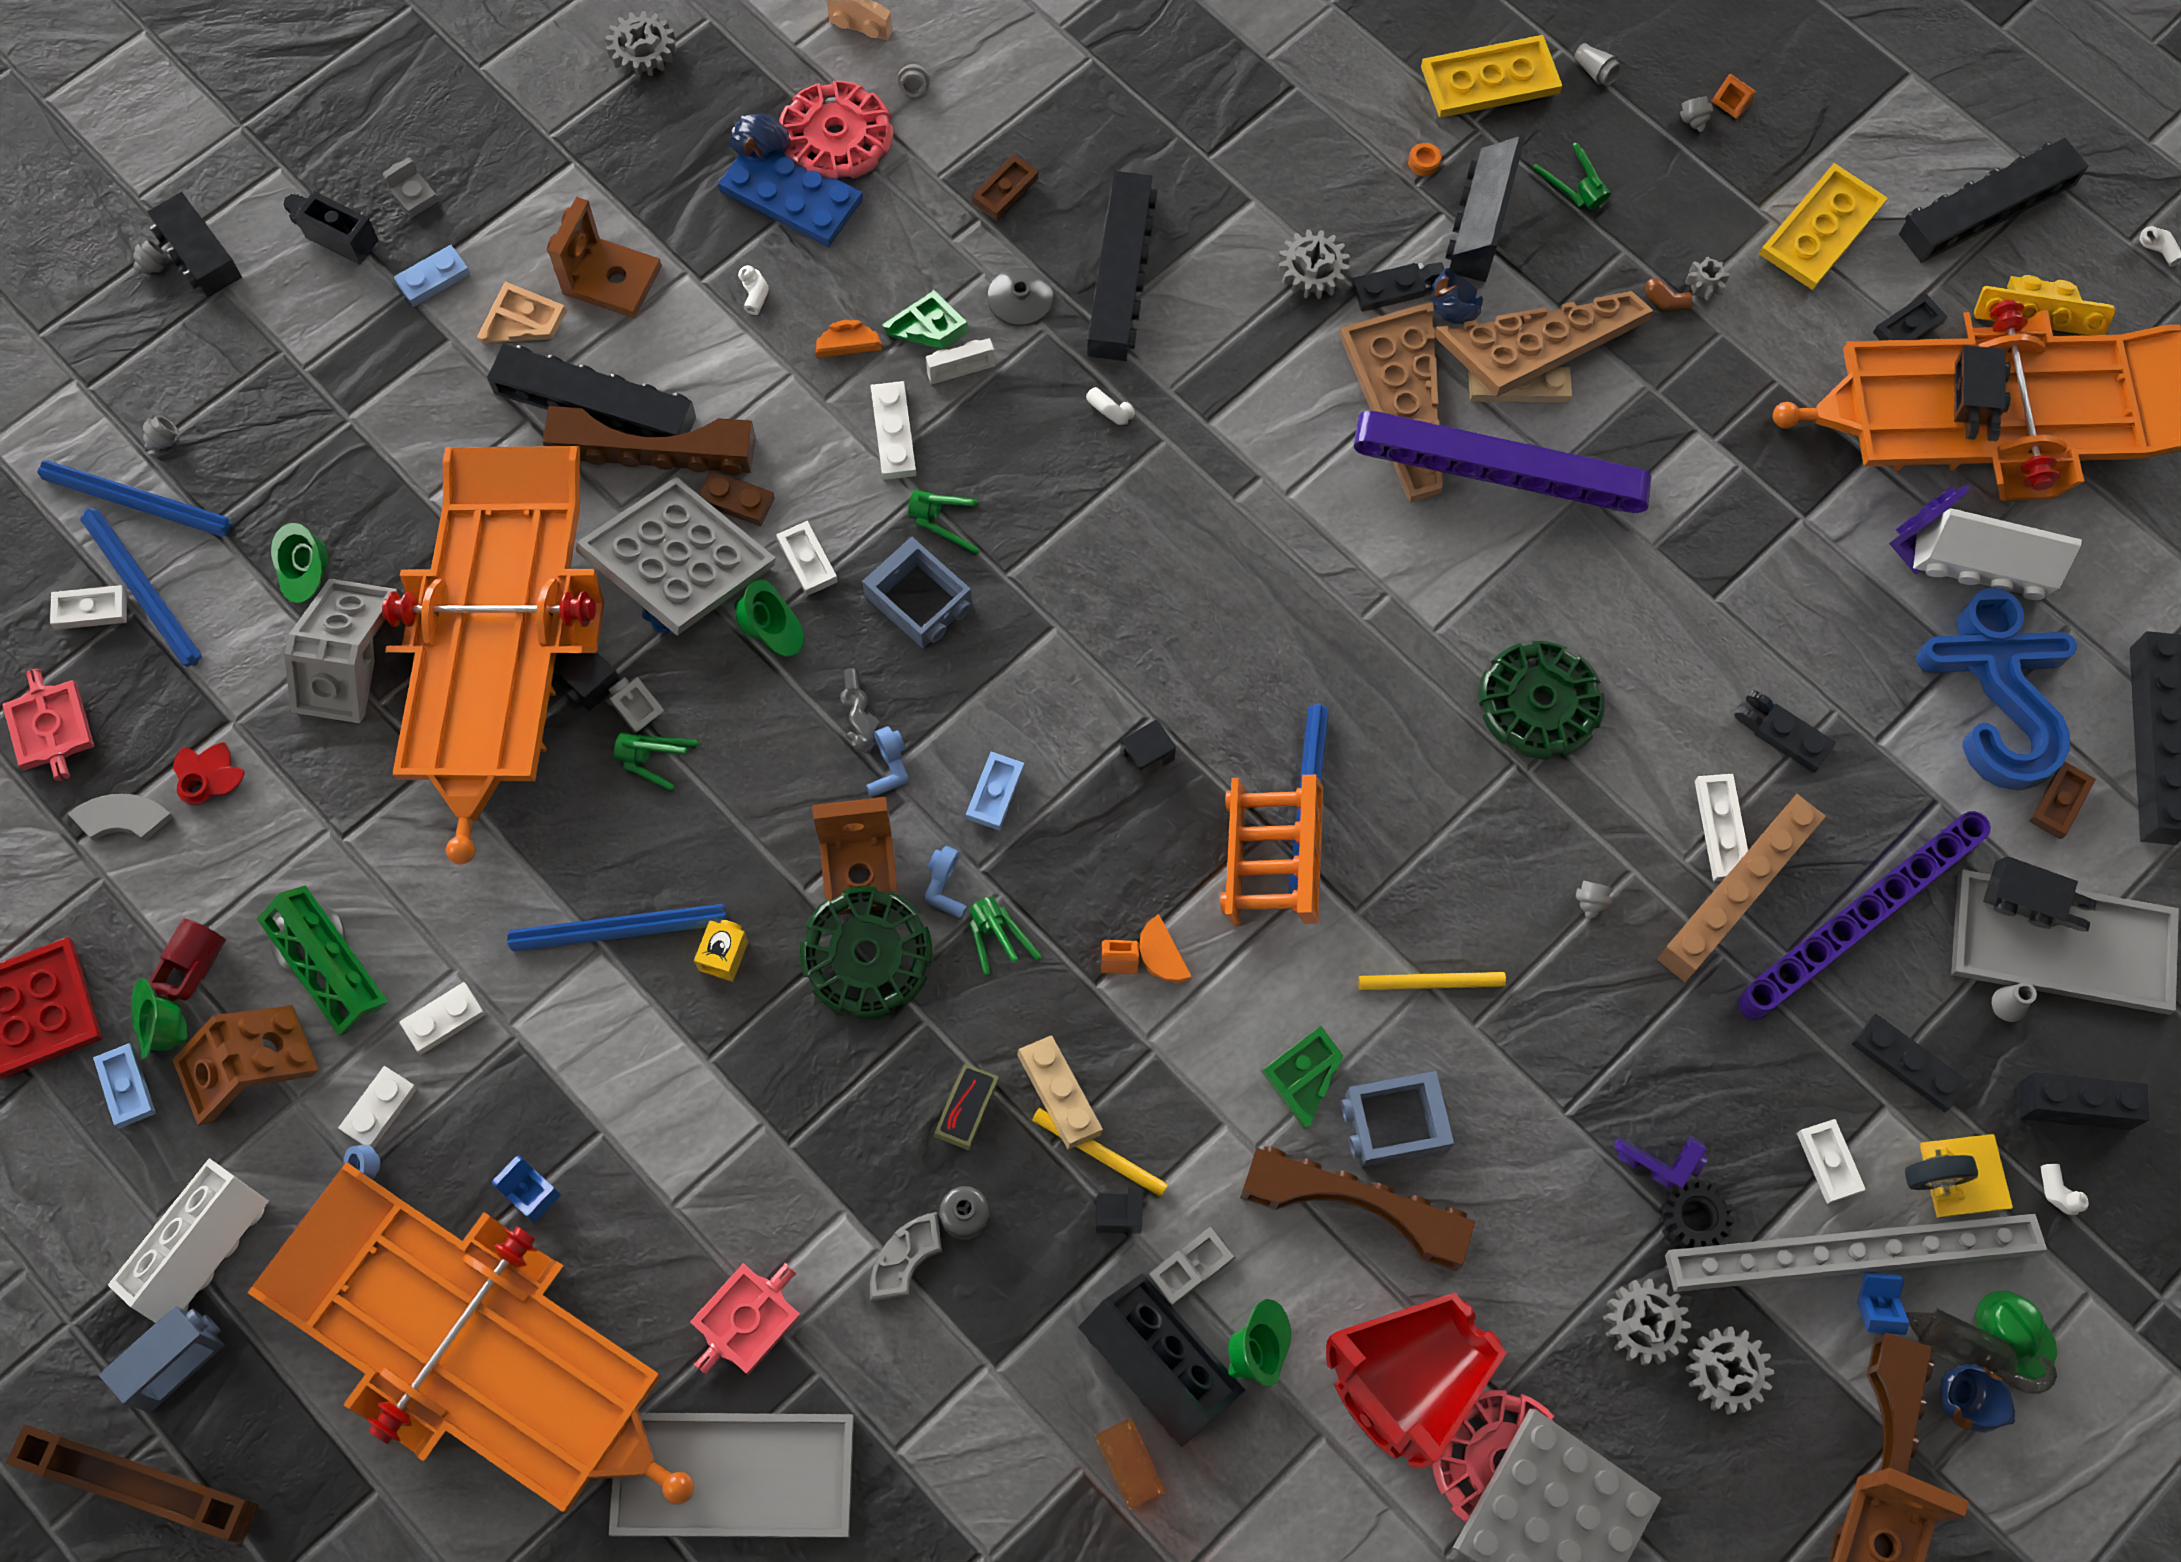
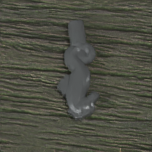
(862, 723)

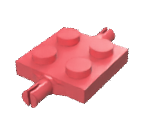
(48, 725)
(745, 1319)

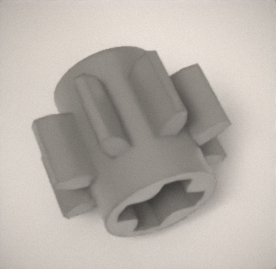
(1707, 278)

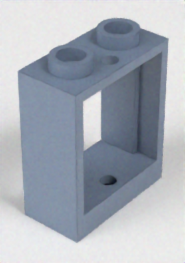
(895, 569)
(1434, 1111)
(162, 1359)

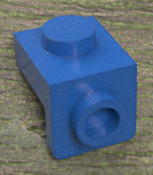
(526, 1188)
(1881, 1304)

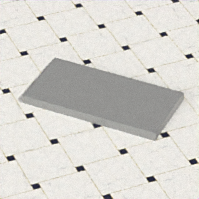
(2120, 961)
(748, 1477)

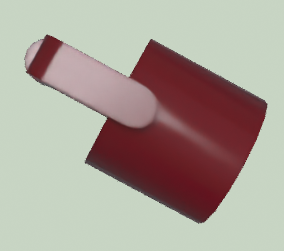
(191, 952)

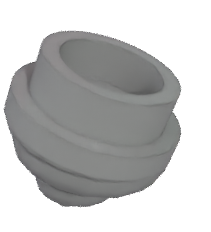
(913, 80)
(1696, 112)
(149, 258)
(159, 433)
(1593, 898)

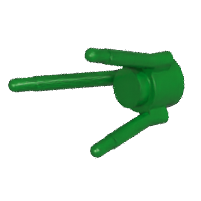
(1592, 189)
(928, 505)
(636, 749)
(989, 918)

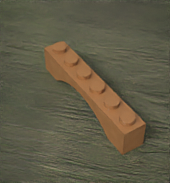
(1740, 888)

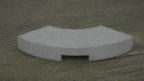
(120, 814)
(903, 1255)

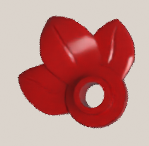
(207, 769)

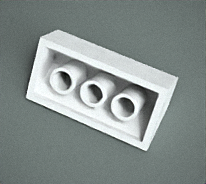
(1995, 553)
(188, 1242)

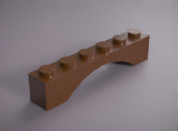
(718, 446)
(1433, 1233)
(1898, 1378)
(133, 1484)

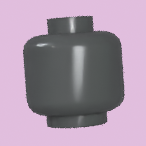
(967, 1225)

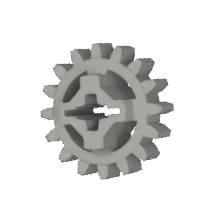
(640, 44)
(1328, 270)
(1652, 1336)
(1737, 1356)

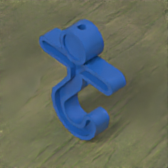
(1995, 655)

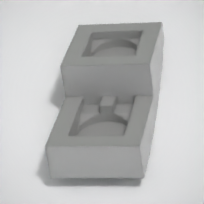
(1192, 1265)

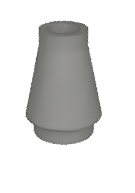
(1600, 65)
(2013, 1001)

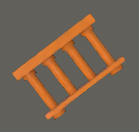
(1305, 866)

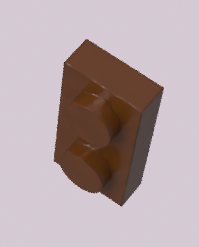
(1005, 187)
(737, 498)
(2062, 800)

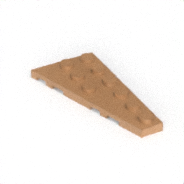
(1538, 340)
(1399, 378)

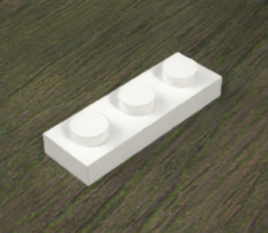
(893, 430)
(1721, 822)

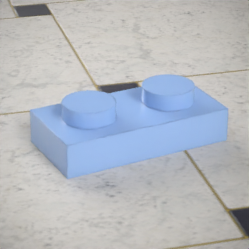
(432, 275)
(995, 791)
(124, 1085)

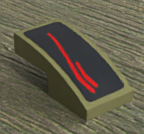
(966, 1106)

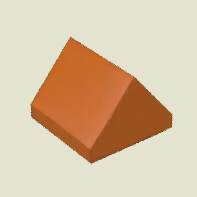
(1734, 96)
(1120, 957)

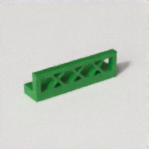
(324, 952)

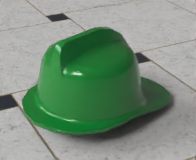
(298, 561)
(767, 617)
(156, 1020)
(2022, 1326)
(1262, 1345)

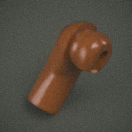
(1664, 298)

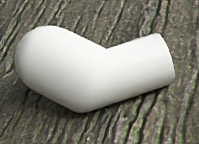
(2163, 242)
(755, 286)
(1109, 408)
(2058, 1194)

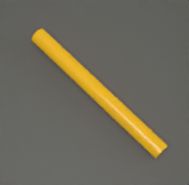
(1430, 981)
(1109, 1158)

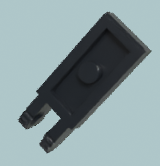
(1785, 731)

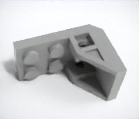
(333, 651)

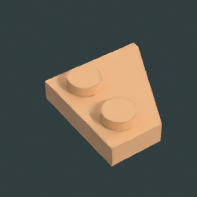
(861, 16)
(521, 317)

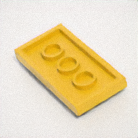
(1491, 76)
(1823, 226)

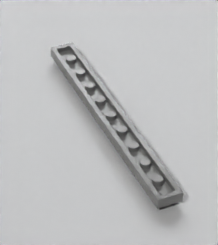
(1854, 1252)

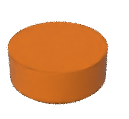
(1424, 159)

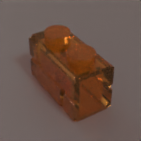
(1129, 1464)

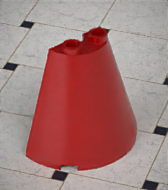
(1414, 1375)

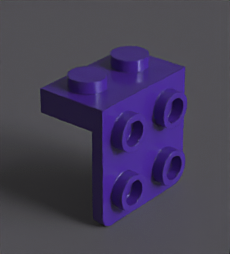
(1905, 542)
(1690, 1161)

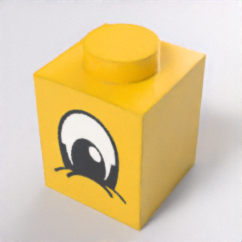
(721, 949)

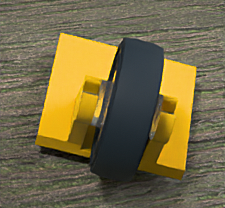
(1961, 1175)

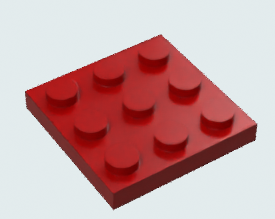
(44, 1007)

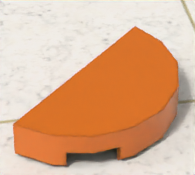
(847, 338)
(1160, 953)

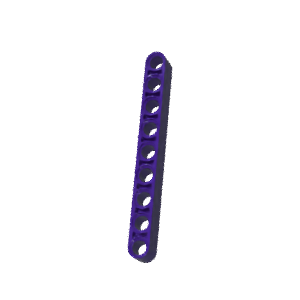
(1502, 462)
(1853, 925)

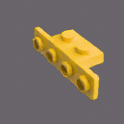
(2060, 298)

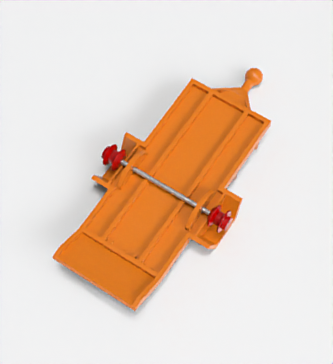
(2066, 403)
(491, 653)
(487, 1357)

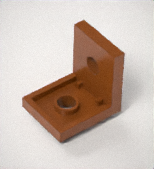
(587, 262)
(855, 837)
(232, 1056)
(1898, 1508)

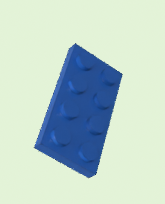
(792, 195)

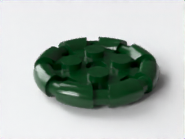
(1538, 718)
(866, 974)

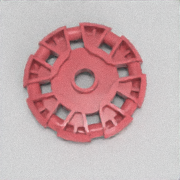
(839, 146)
(1480, 1447)

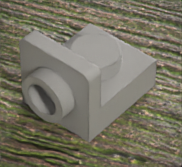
(409, 187)
(634, 703)

